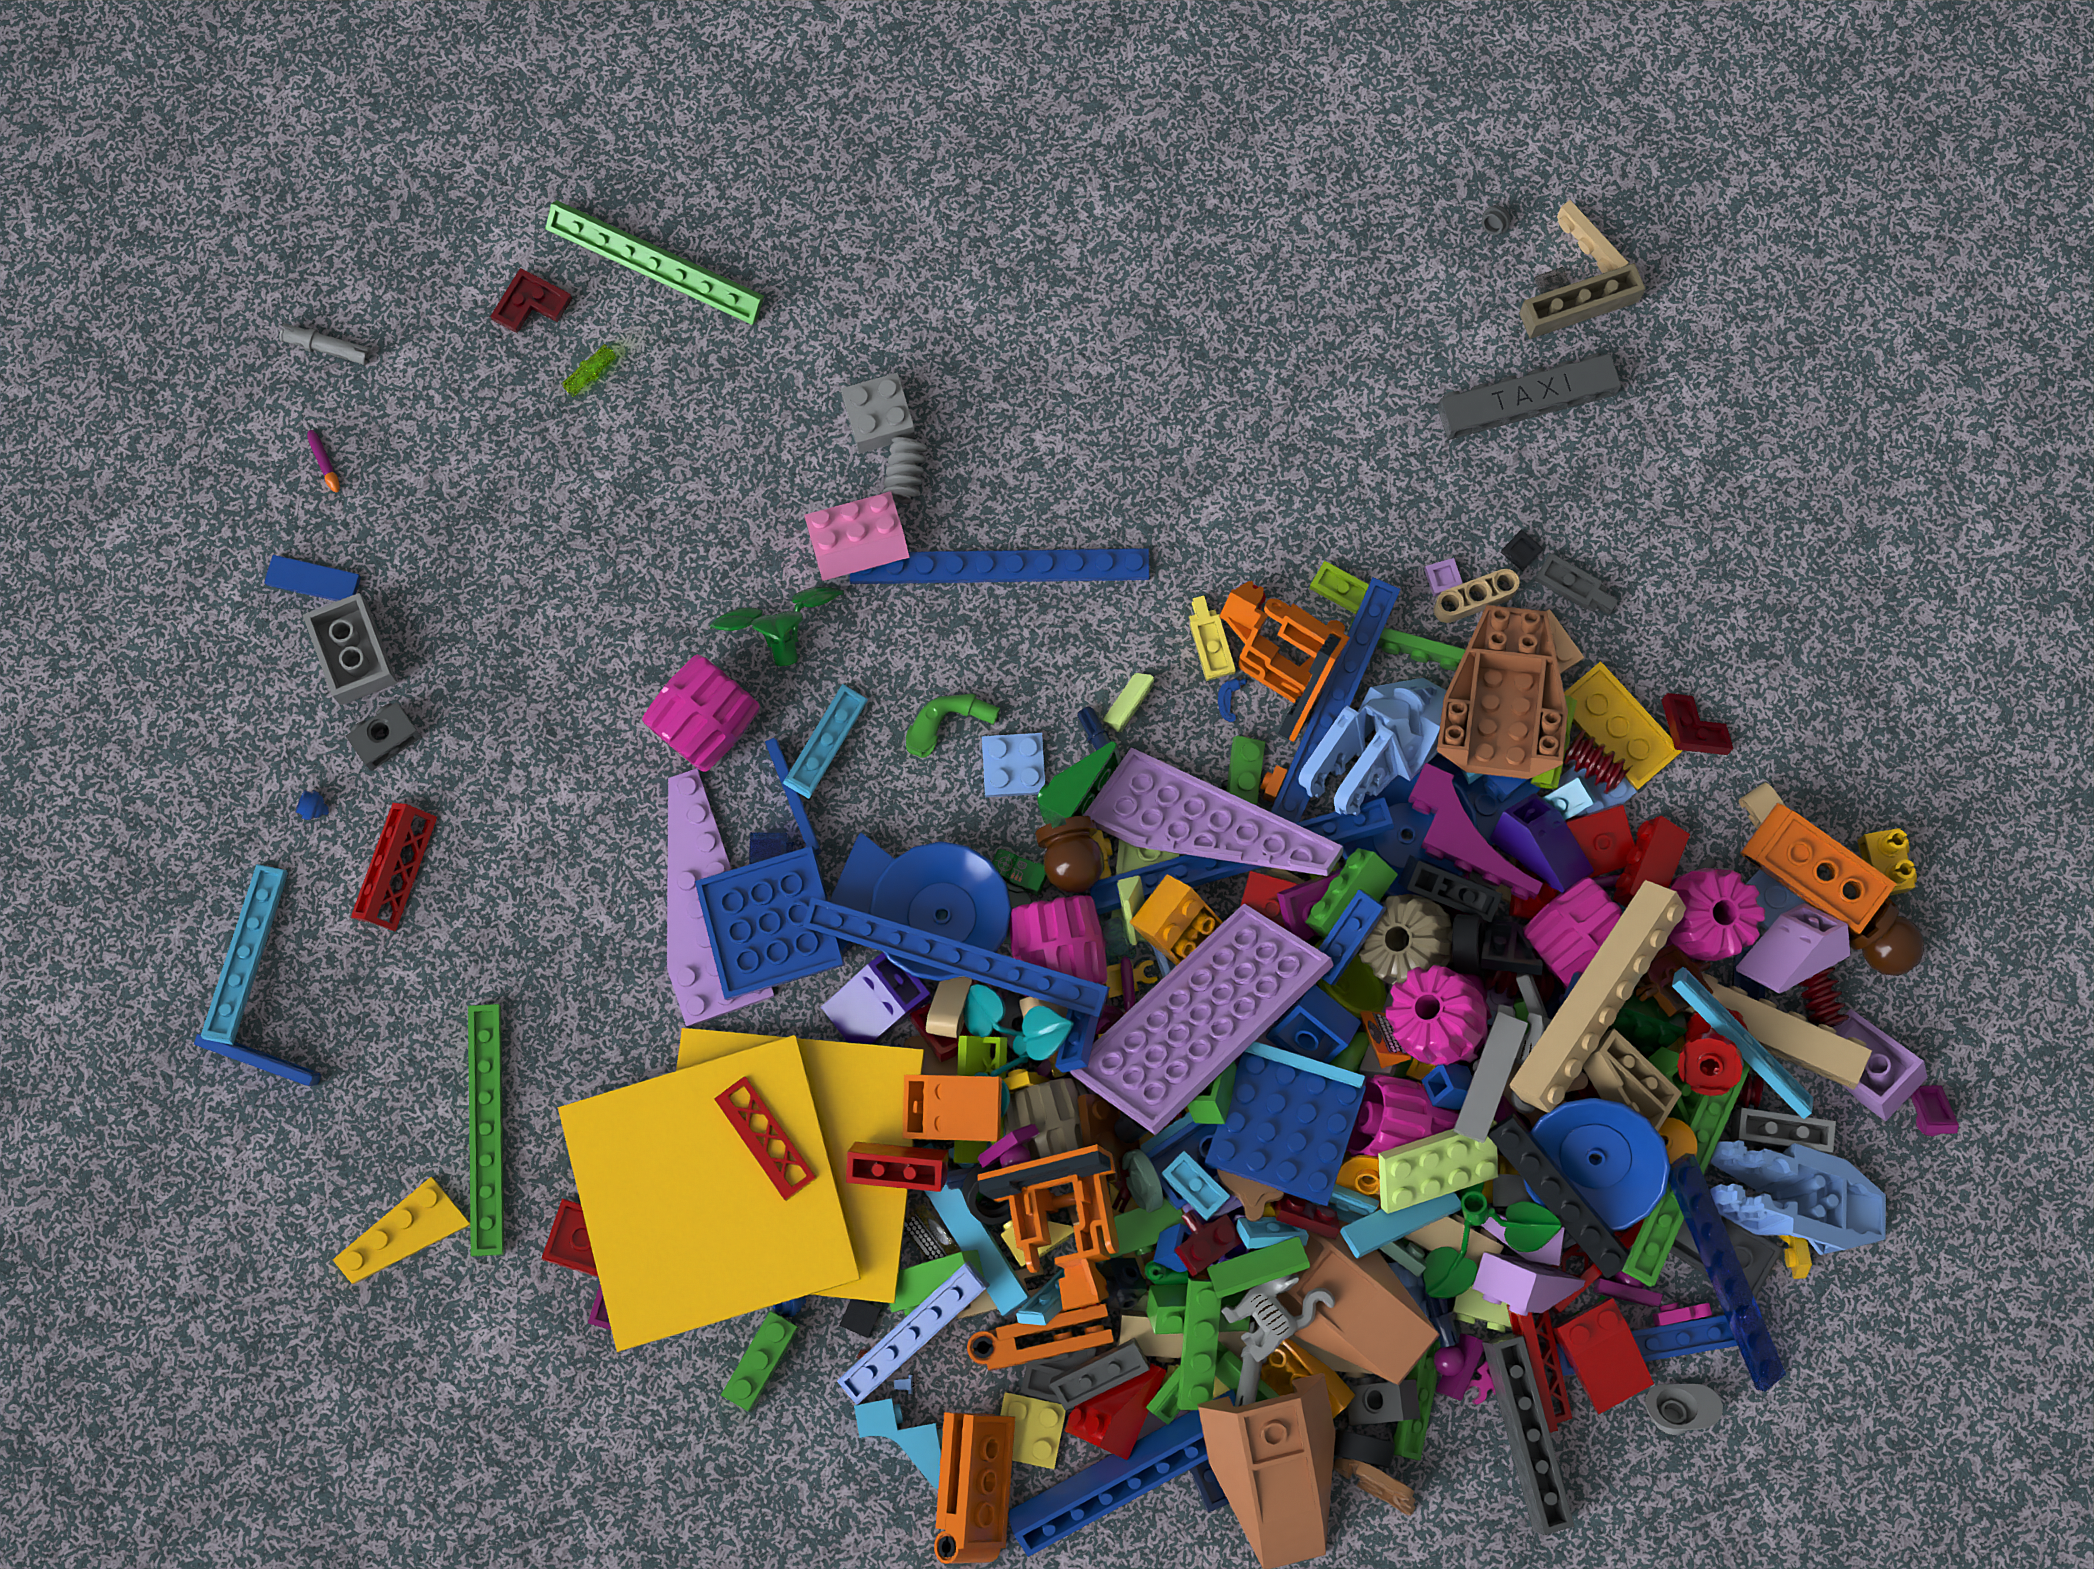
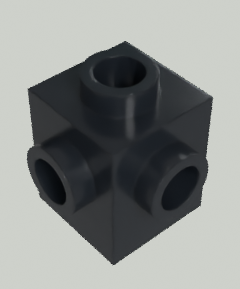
(1124, 1283)

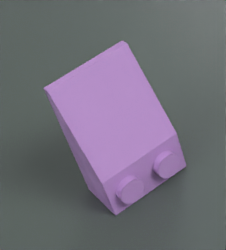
(1890, 1072)
(1523, 1283)

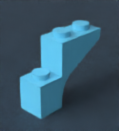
(920, 1443)

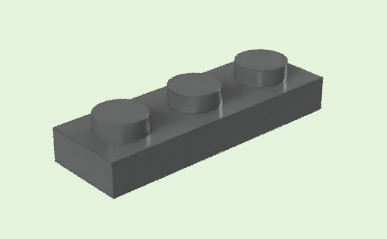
(1100, 1374)

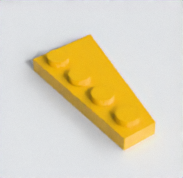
(409, 1227)

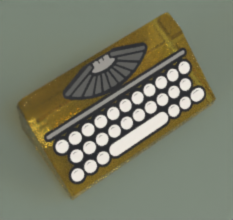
(928, 1234)

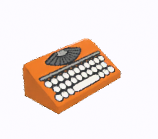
(1380, 1036)

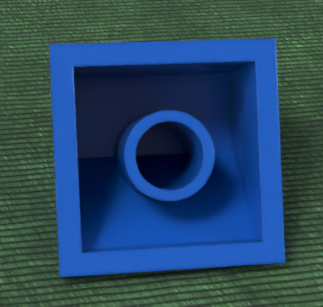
(1314, 1027)

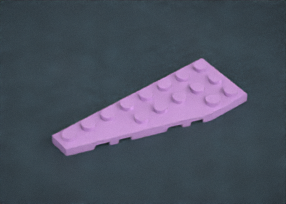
(1178, 813)
(694, 854)

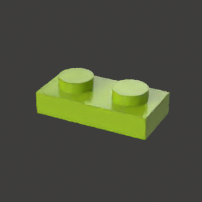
(1339, 587)

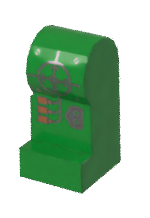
(1020, 871)

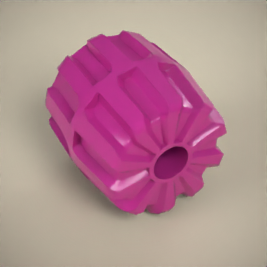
(701, 712)
(1718, 914)
(1572, 929)
(1060, 937)
(1438, 1016)
(1396, 1114)

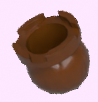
(1072, 857)
(1890, 941)

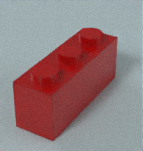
(1652, 858)
(897, 1166)

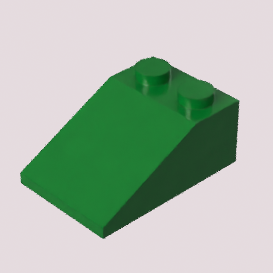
(1077, 786)

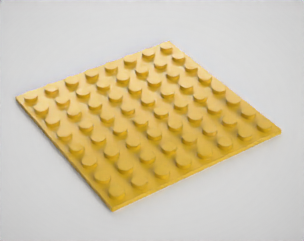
(858, 1100)
(686, 1212)

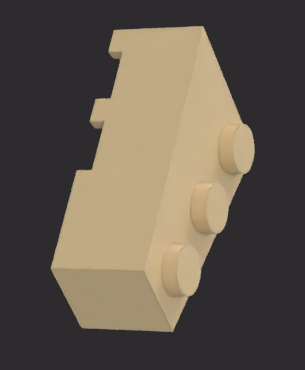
(1629, 1078)

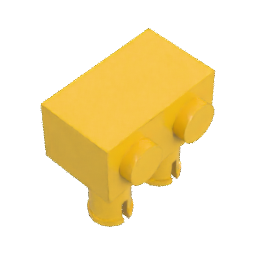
(1888, 854)

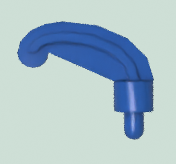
(1224, 697)

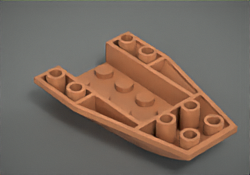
(1506, 698)
(1373, 1316)
(1276, 1468)

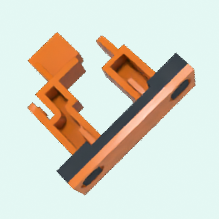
(1264, 663)
(1030, 1200)

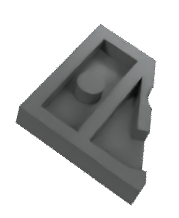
(1040, 1371)

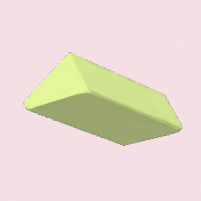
(1129, 701)
(1131, 901)

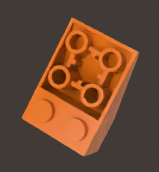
(952, 1107)

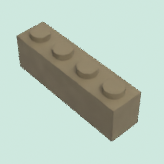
(1582, 300)

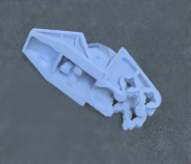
(1406, 738)
(1809, 1198)

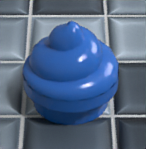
(311, 805)
(791, 1307)

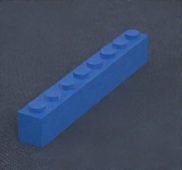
(1110, 1483)

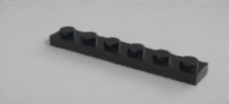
(1559, 1195)

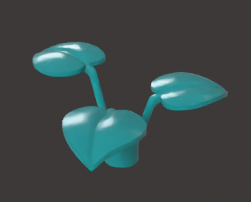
(1042, 1030)

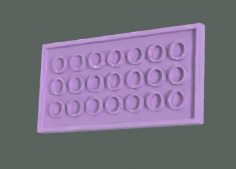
(1201, 1017)

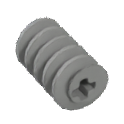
(903, 469)

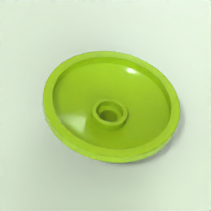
(1356, 988)

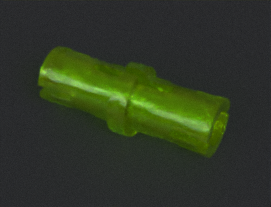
(588, 370)

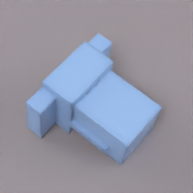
(905, 1384)

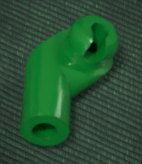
(1164, 1276)

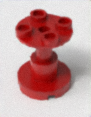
(1709, 1059)

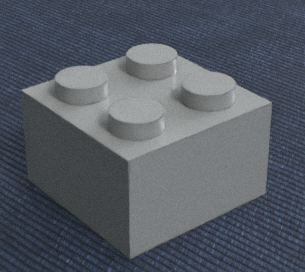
(877, 412)

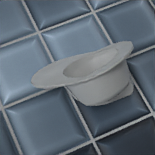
(1683, 1407)

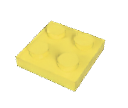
(1036, 1429)

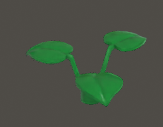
(779, 624)
(1526, 1230)

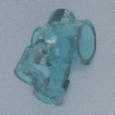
(1116, 941)

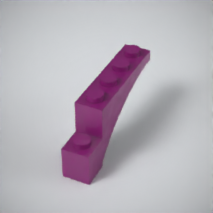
(1457, 839)

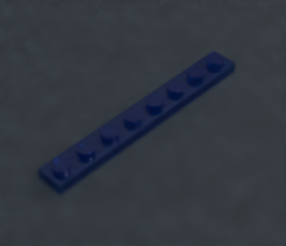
(1725, 1272)

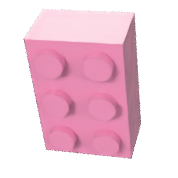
(857, 536)

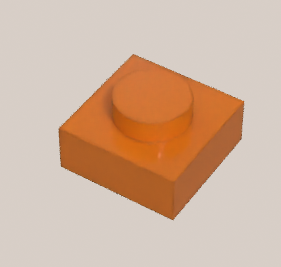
(1272, 783)

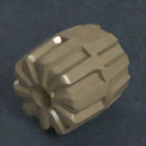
(1409, 936)
(1053, 1111)

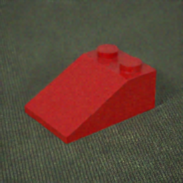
(1603, 1354)
(1116, 1415)

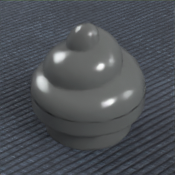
(1496, 220)

